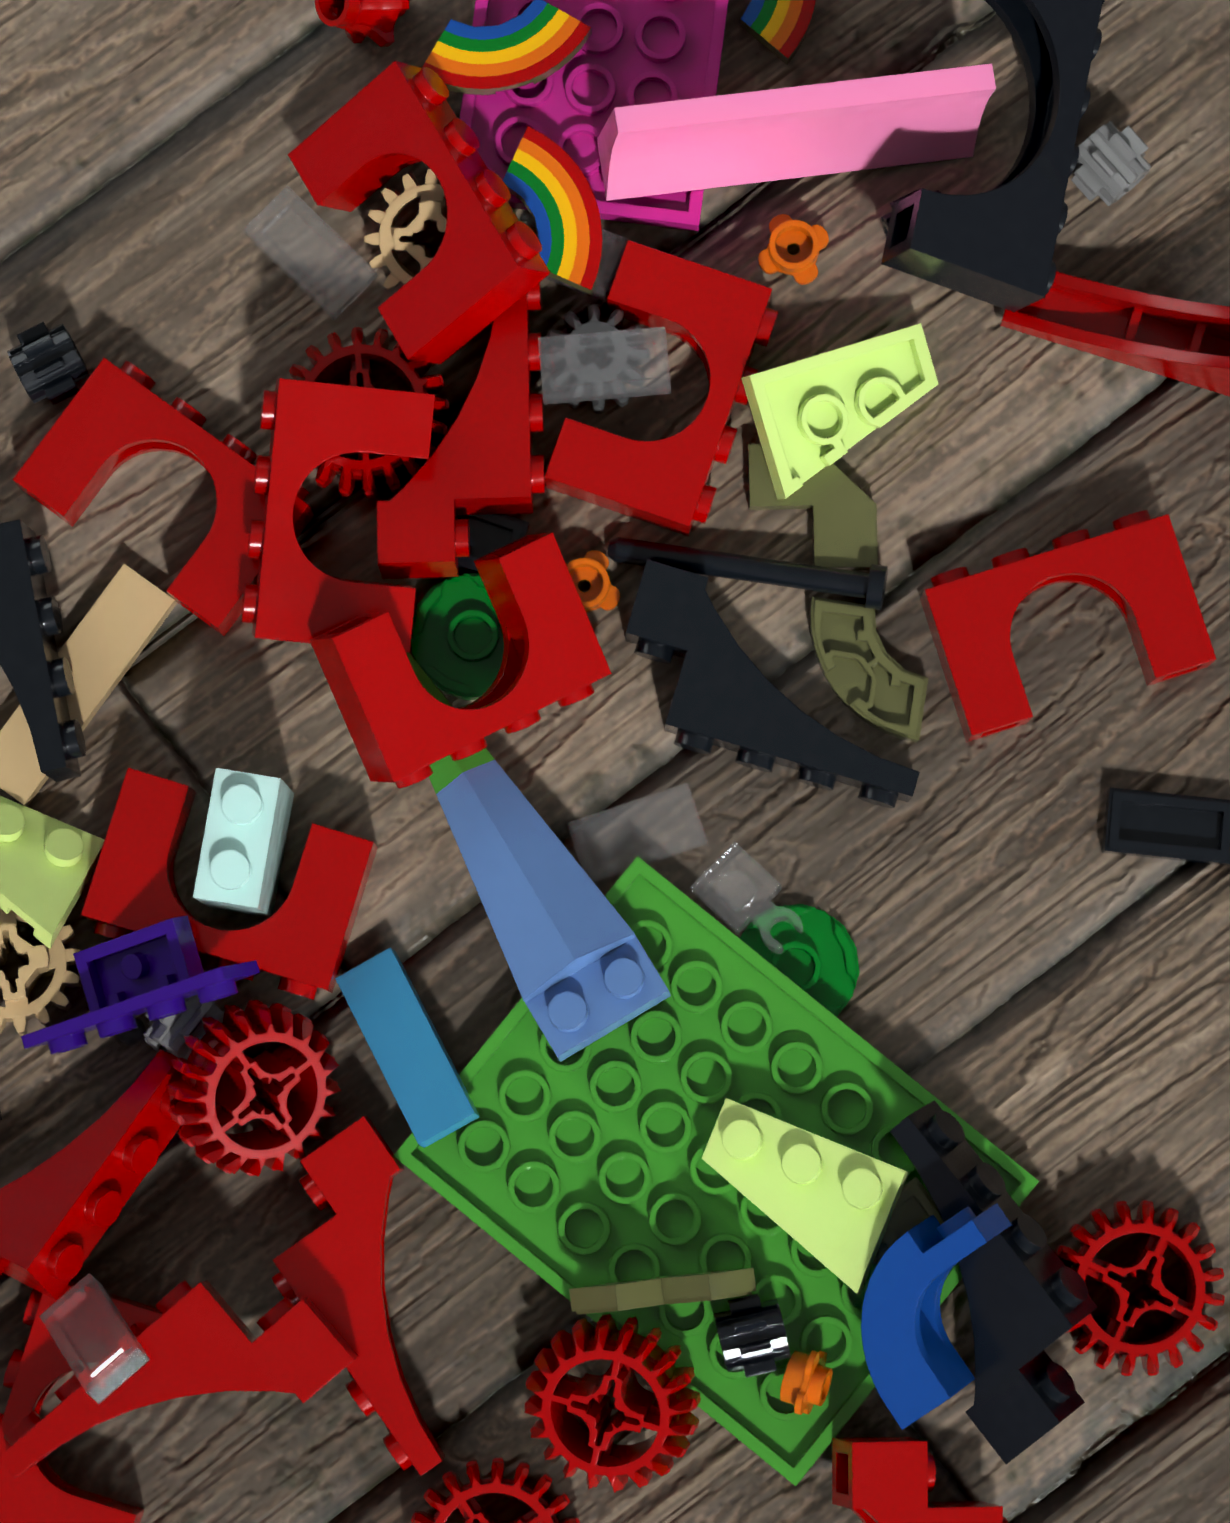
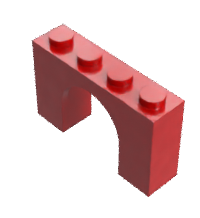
(486, 251)
(120, 419)
(307, 428)
(669, 477)
(1132, 566)
(545, 660)
(298, 942)
(31, 1374)

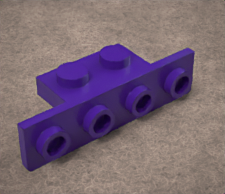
(136, 975)

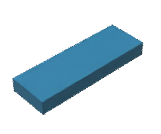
(407, 1047)

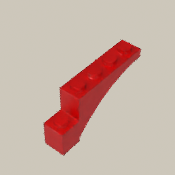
(1133, 328)
(479, 464)
(72, 1198)
(345, 1279)
(195, 1351)
(891, 1483)

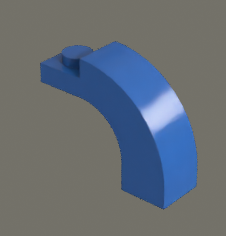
(902, 1319)

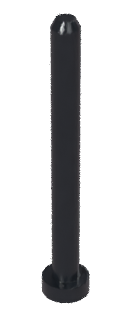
(756, 569)

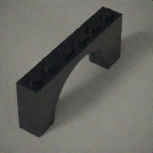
(1005, 239)

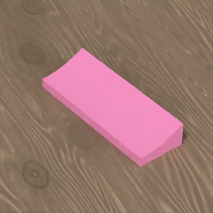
(793, 132)

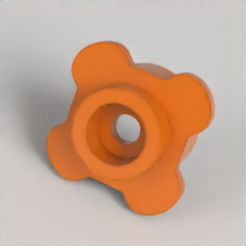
(786, 232)
(593, 569)
(806, 1381)

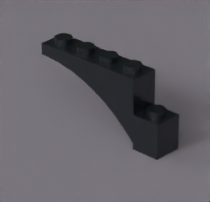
(30, 651)
(733, 705)
(1014, 1287)

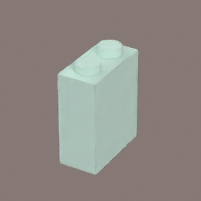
(243, 842)

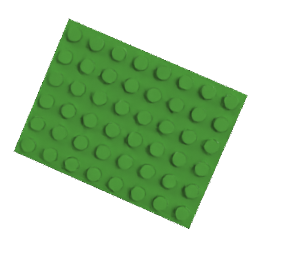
(603, 1176)

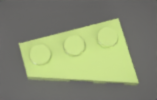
(832, 400)
(43, 867)
(809, 1186)

